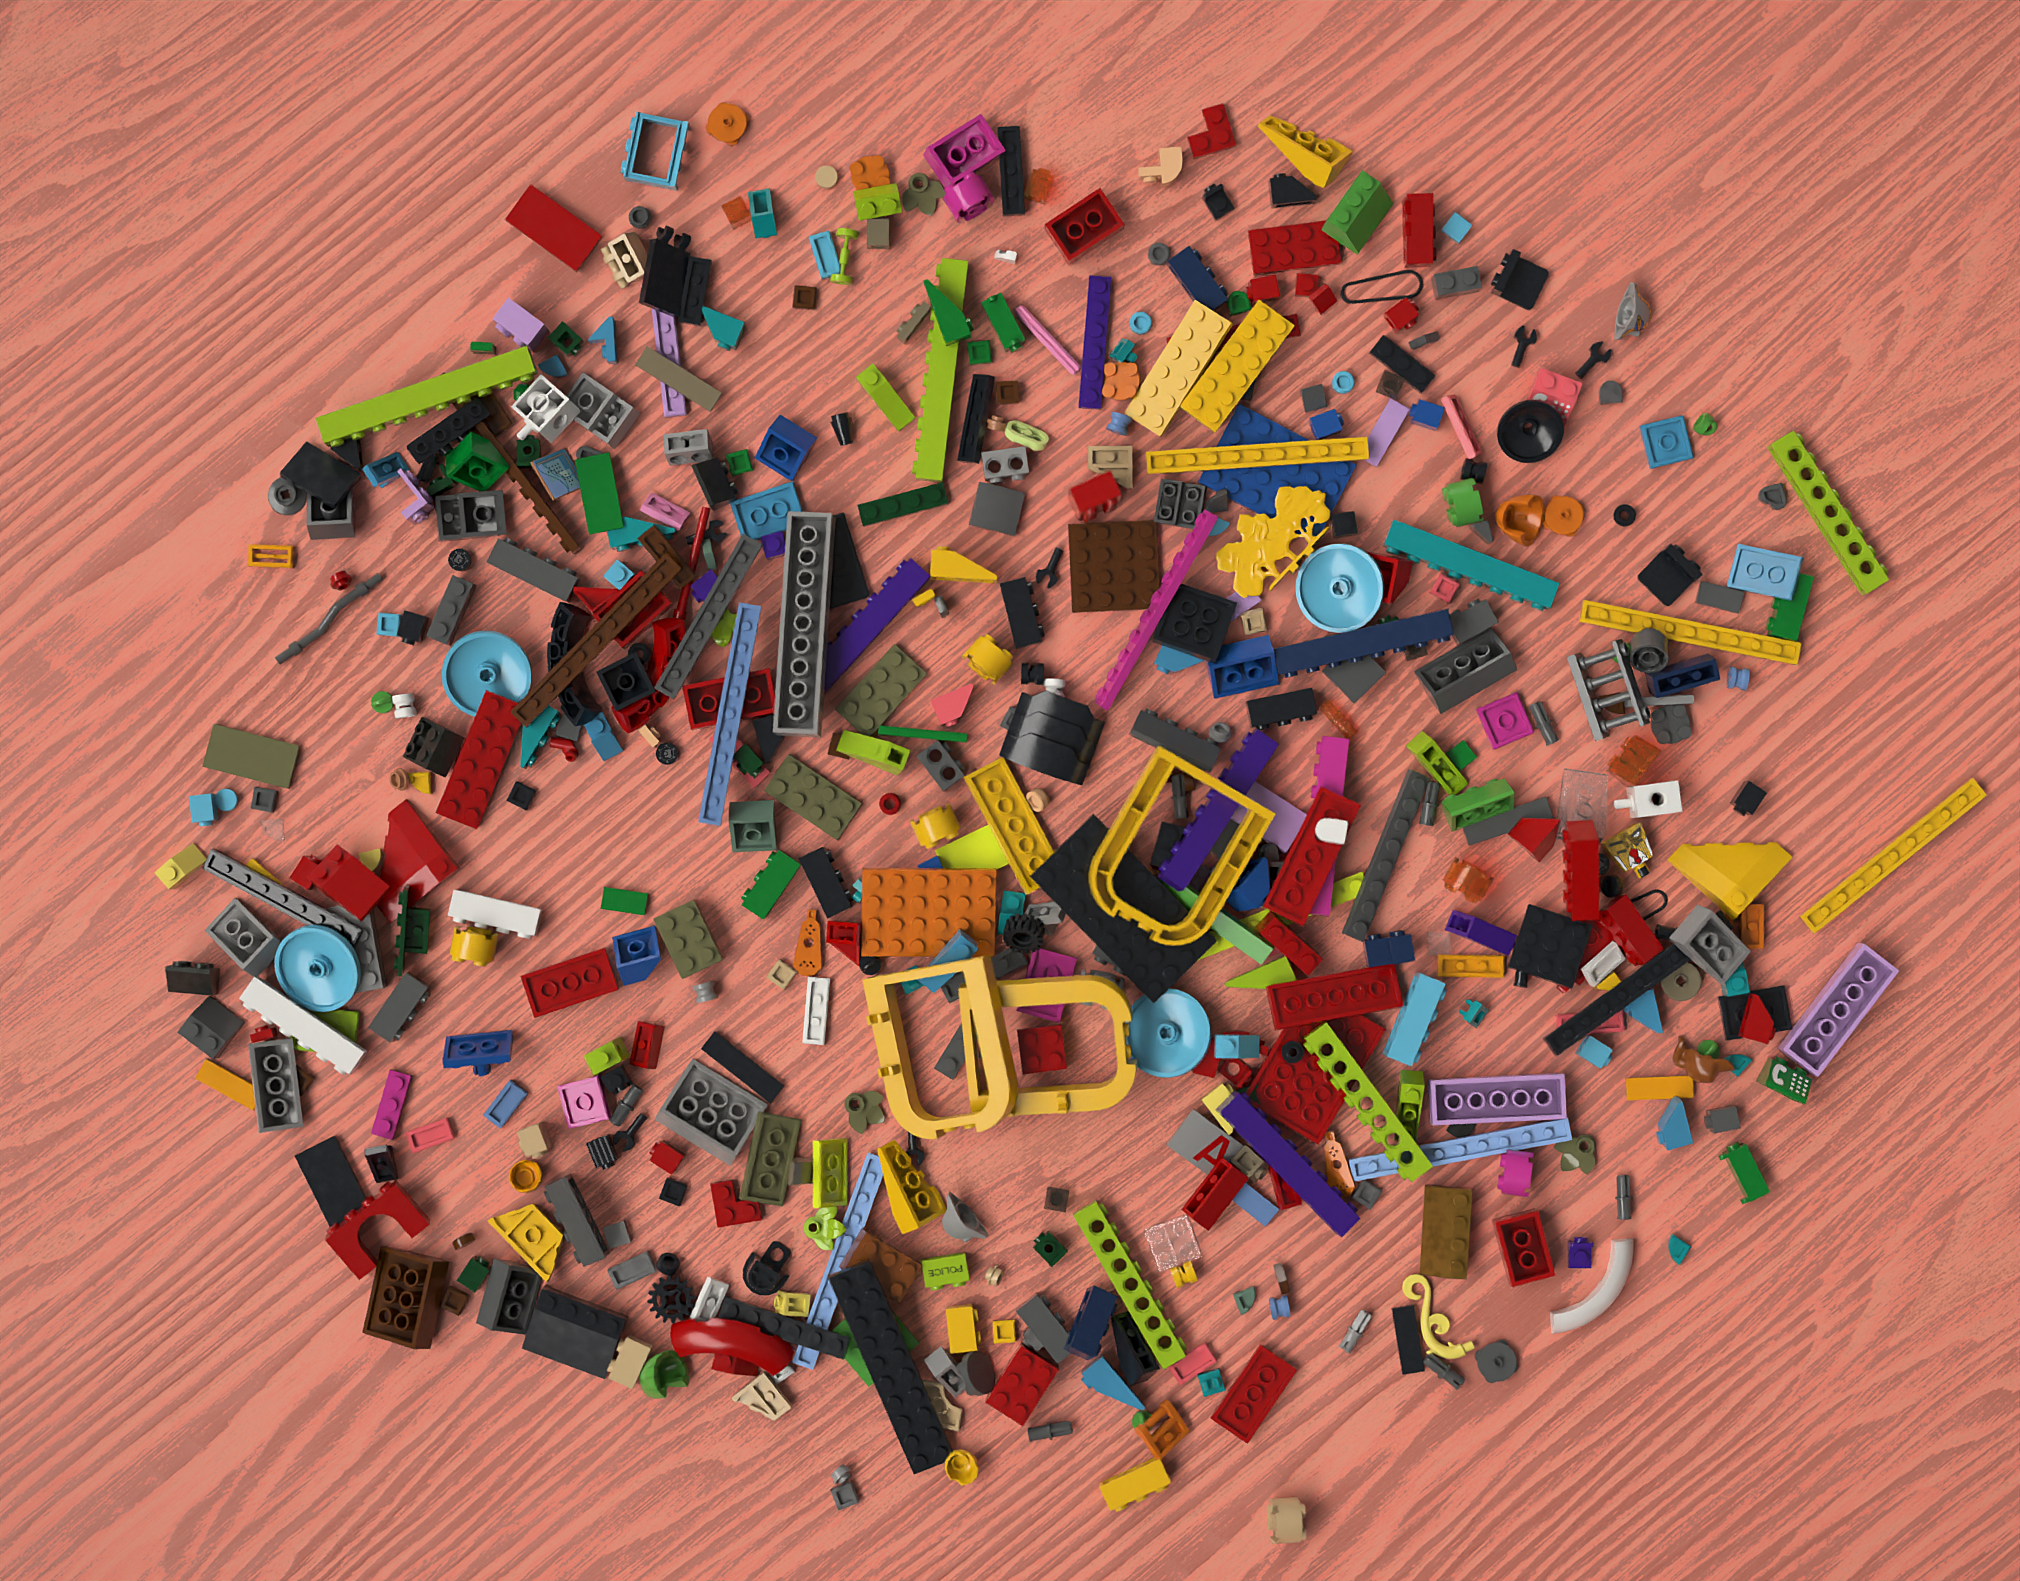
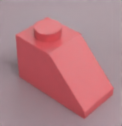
(952, 705)

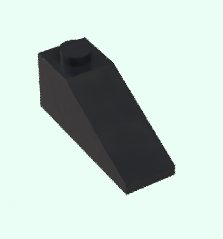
(1133, 1352)

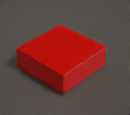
(1323, 299)

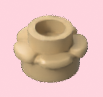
(994, 1275)

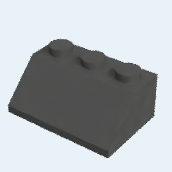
(509, 1297)

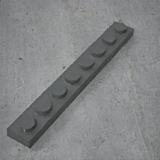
(708, 616)
(1385, 855)

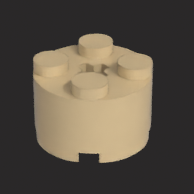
(1286, 1520)

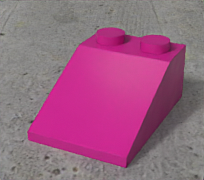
(963, 151)

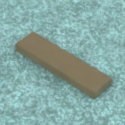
(678, 379)

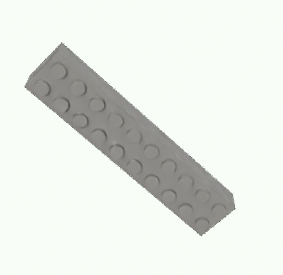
(804, 624)

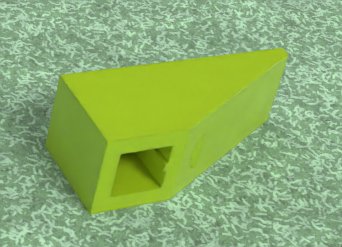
(874, 751)
(1410, 1101)

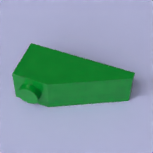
(949, 317)

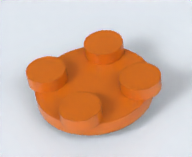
(727, 123)
(869, 172)
(1121, 381)
(1563, 515)

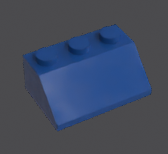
(1243, 667)

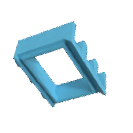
(675, 162)

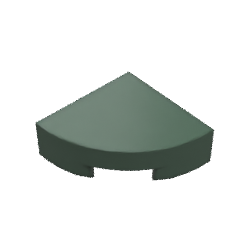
(709, 554)
(1244, 1299)

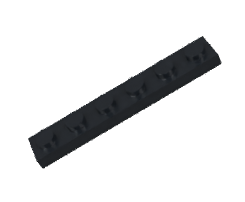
(786, 1327)

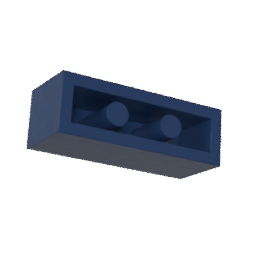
(1197, 279)
(1683, 676)
(1091, 1323)

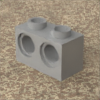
(688, 447)
(1004, 458)

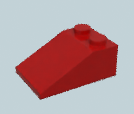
(348, 883)

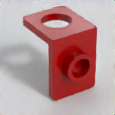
(1242, 1077)

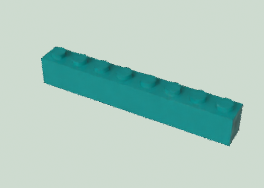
(1471, 565)

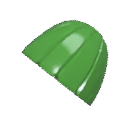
(662, 1372)

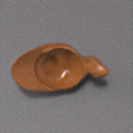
(1699, 1067)

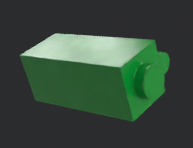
(1003, 323)
(1745, 1171)

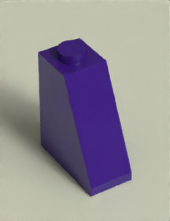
(1481, 932)

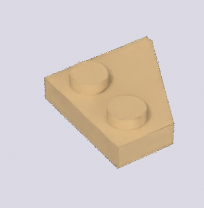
(764, 1397)

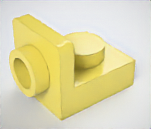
(792, 1303)

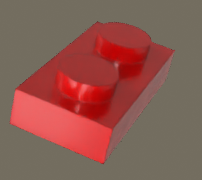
(1285, 1195)

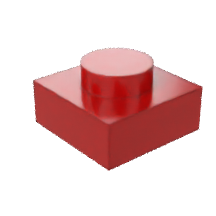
(1306, 284)
(263, 1033)

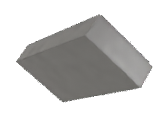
(632, 1270)

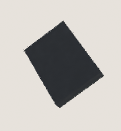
(320, 475)
(1733, 1009)

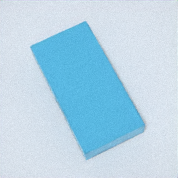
(825, 254)

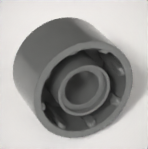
(1649, 651)

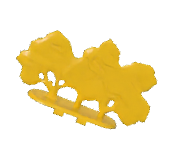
(1269, 539)

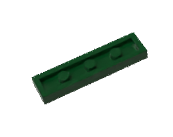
(902, 504)

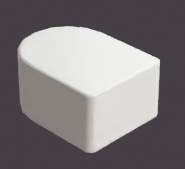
(1331, 830)

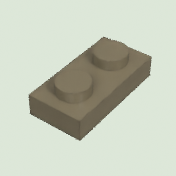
(918, 314)

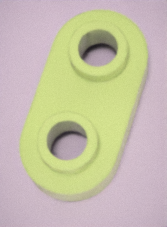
(1026, 435)

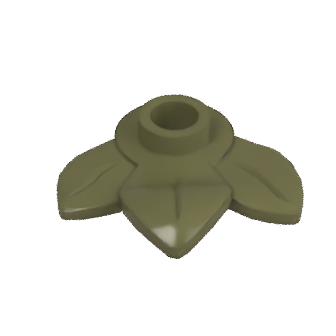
(924, 197)
(867, 1112)
(1576, 1157)

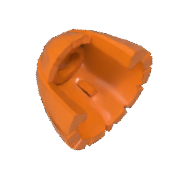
(1521, 518)

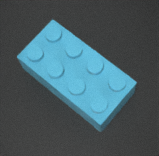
(1414, 1018)

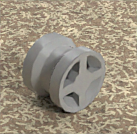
(705, 992)

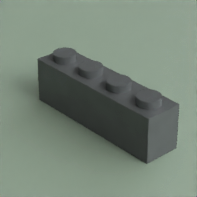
(533, 570)

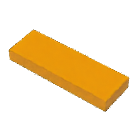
(1470, 966)
(227, 1083)
(1658, 1087)

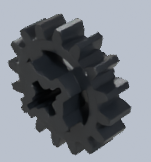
(664, 1291)

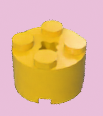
(988, 659)
(935, 825)
(473, 945)

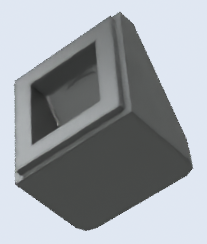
(1313, 398)
(1483, 531)

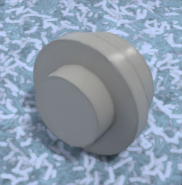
(1220, 732)
(841, 1474)

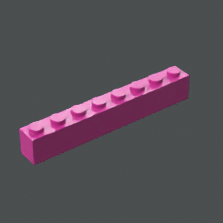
(1330, 775)

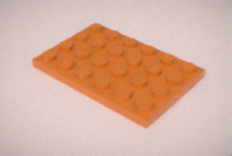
(923, 908)

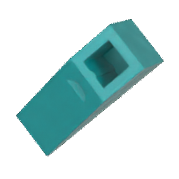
(633, 528)
(536, 735)

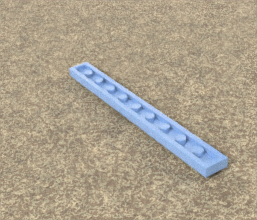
(1467, 1147)
(854, 1221)

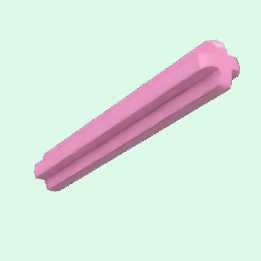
(1047, 340)

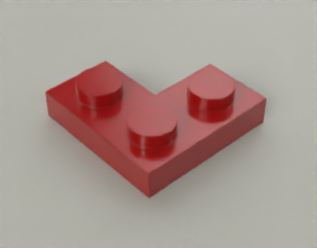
(1219, 133)
(730, 1211)

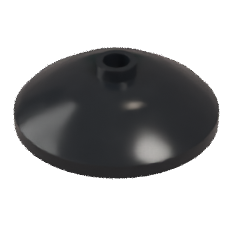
(1530, 443)

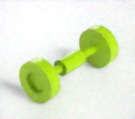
(844, 256)

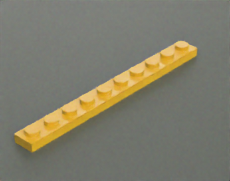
(1257, 455)
(1691, 632)
(1893, 855)

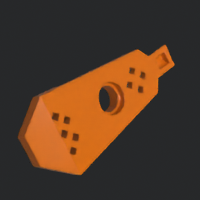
(805, 953)
(1334, 1174)

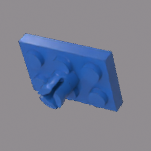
(478, 1050)

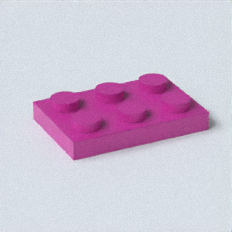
(1043, 965)

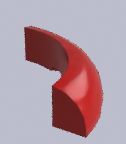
(667, 637)
(731, 1339)

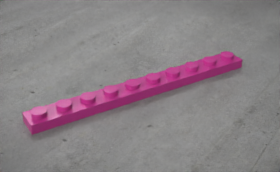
(1159, 603)

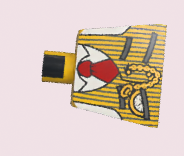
(1630, 850)

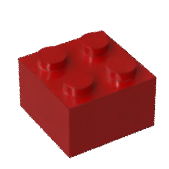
(1041, 1049)

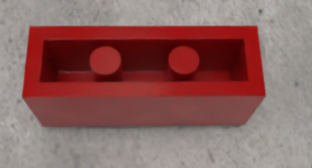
(1630, 930)
(1289, 943)
(1215, 1193)

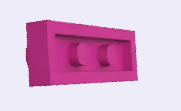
(391, 1104)

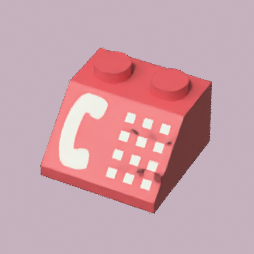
(1556, 391)

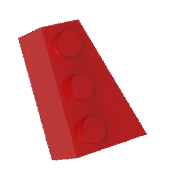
(1418, 230)

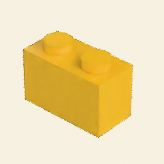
(961, 1328)

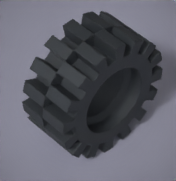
(1026, 942)

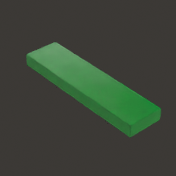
(922, 734)

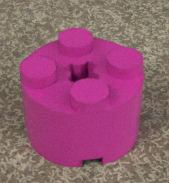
(968, 197)
(1516, 1173)

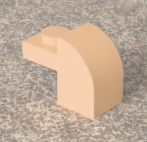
(1168, 170)

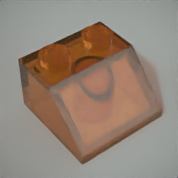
(1632, 760)

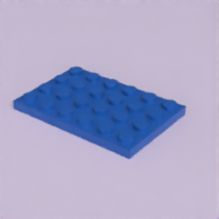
(1258, 486)

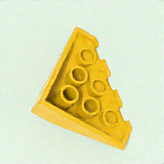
(1730, 873)

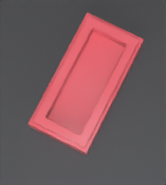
(430, 1135)
(1193, 1364)

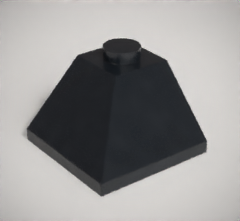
(625, 681)

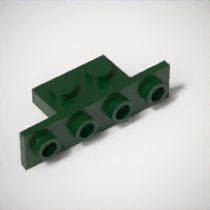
(413, 932)

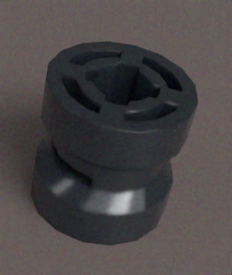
(1473, 470)
(1032, 673)

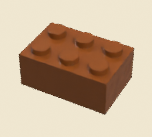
(892, 1266)

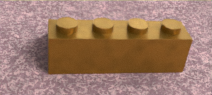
(1445, 1232)

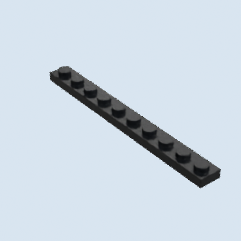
(1619, 997)

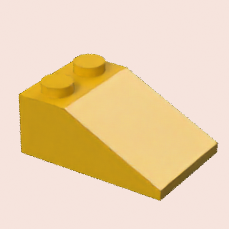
(951, 566)

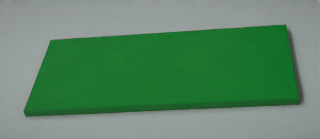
(599, 493)

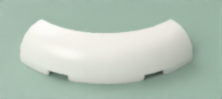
(1603, 1294)

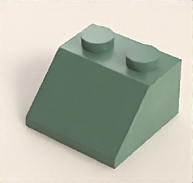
(752, 826)

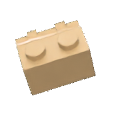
(626, 259)

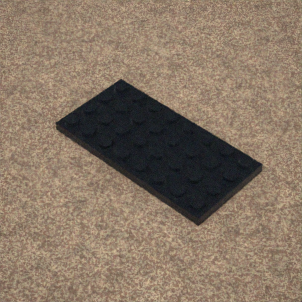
(1144, 961)

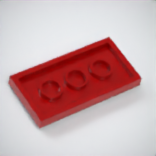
(1292, 248)
(569, 982)
(1253, 1393)

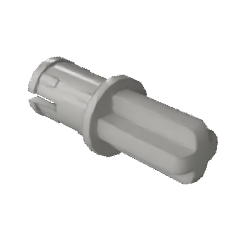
(1355, 1331)

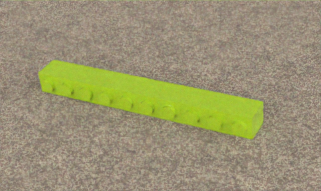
(939, 380)
(427, 396)

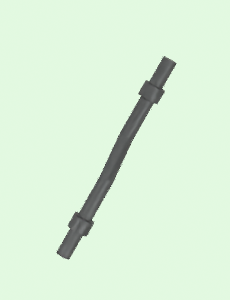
(361, 589)

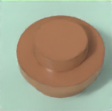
(997, 423)
(399, 779)

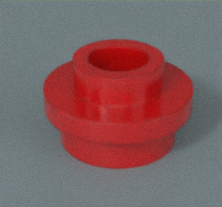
(340, 580)
(890, 796)

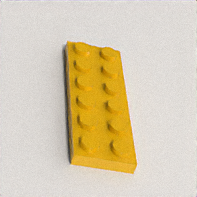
(1236, 366)
(1178, 368)
(1010, 820)

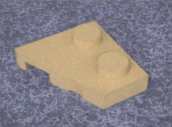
(1112, 458)

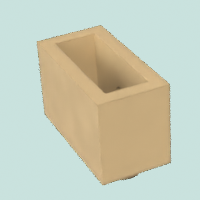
(534, 1140)
(630, 1361)

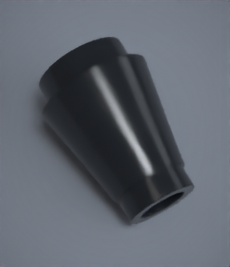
(842, 427)

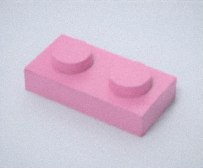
(665, 511)

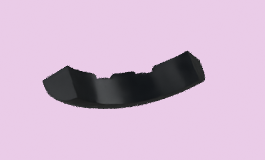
(568, 629)

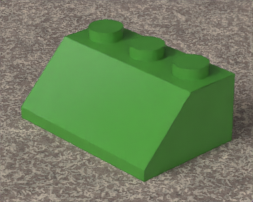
(1358, 213)
(1478, 804)

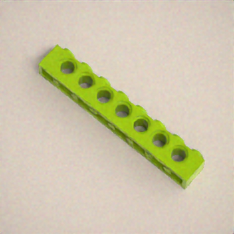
(1816, 508)
(1419, 1163)
(1165, 1355)

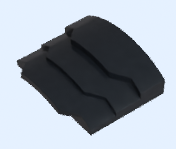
(1052, 736)

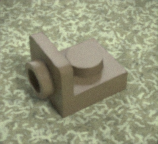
(1250, 1164)

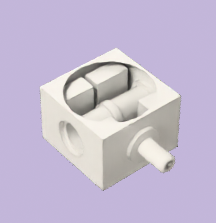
(544, 410)
(1640, 799)

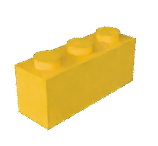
(1134, 1484)

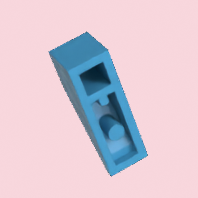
(958, 948)
(1107, 1381)

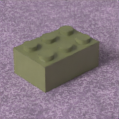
(688, 939)

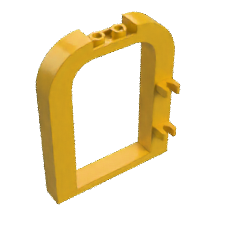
(1221, 879)
(1047, 991)
(895, 1057)

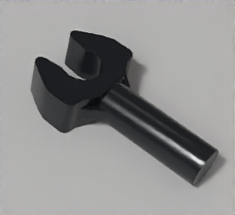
(1522, 344)
(1595, 357)
(709, 533)
(1049, 570)
(631, 1131)
(913, 1149)

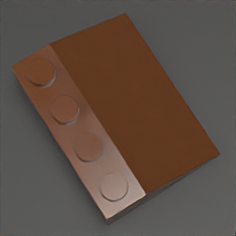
(405, 1297)

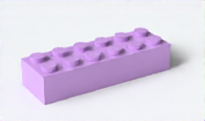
(1838, 1009)
(1497, 1098)

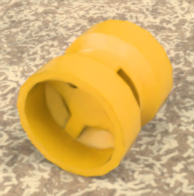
(1183, 1274)

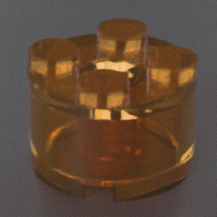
(1467, 879)

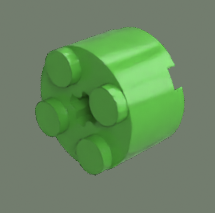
(1463, 503)

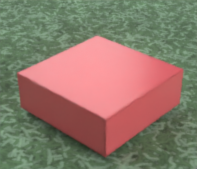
(1444, 588)

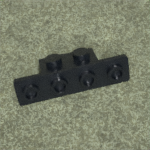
(448, 432)

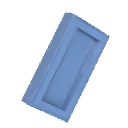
(505, 1104)
(1255, 1204)

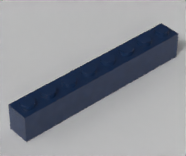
(1364, 641)

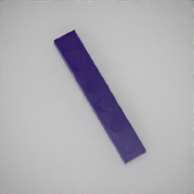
(1094, 342)

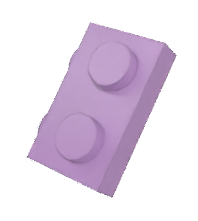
(419, 509)

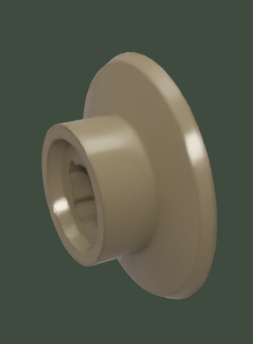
(1688, 988)

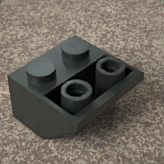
(433, 747)
(189, 979)

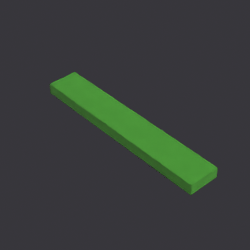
(1228, 927)

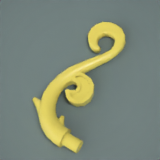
(1427, 1320)

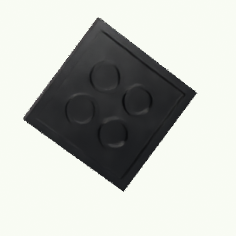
(1195, 623)
(1549, 946)

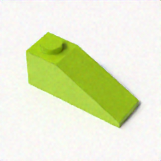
(885, 397)
(1436, 763)
(1268, 974)

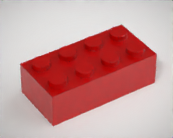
(1094, 496)
(704, 699)
(1581, 870)

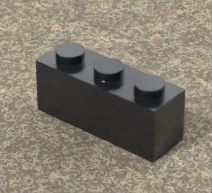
(1021, 612)
(1281, 709)
(826, 881)

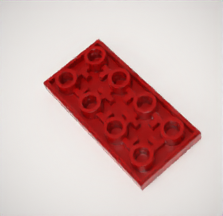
(553, 228)

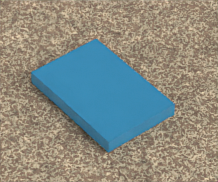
(766, 511)
(1765, 572)

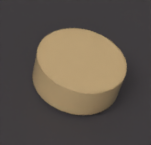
(826, 177)

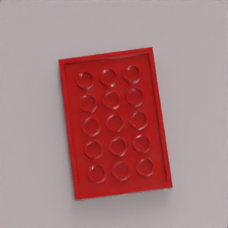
(1300, 1091)

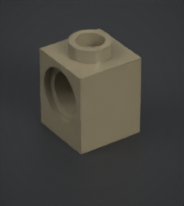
(878, 233)

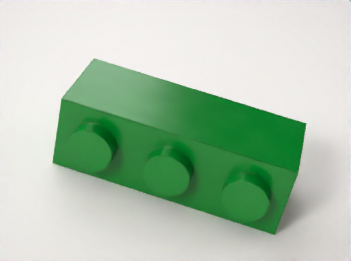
(1787, 614)
(770, 884)

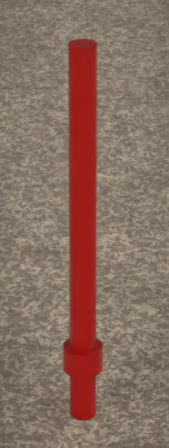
(680, 612)

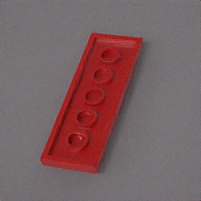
(480, 761)
(1309, 859)
(1334, 996)

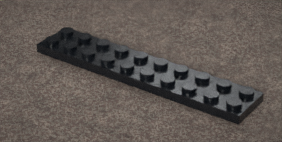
(891, 1366)

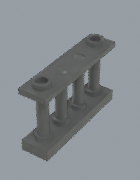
(1593, 705)

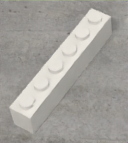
(303, 1025)

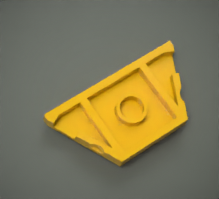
(532, 1237)

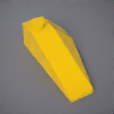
(1312, 156)
(909, 1194)

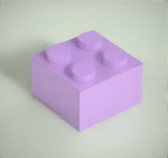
(519, 323)

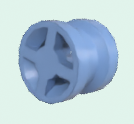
(1119, 423)
(1738, 678)
(1279, 1307)

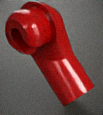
(567, 746)

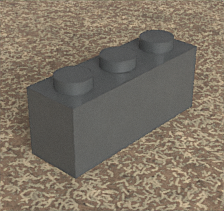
(451, 610)
(400, 1007)
(1045, 1325)

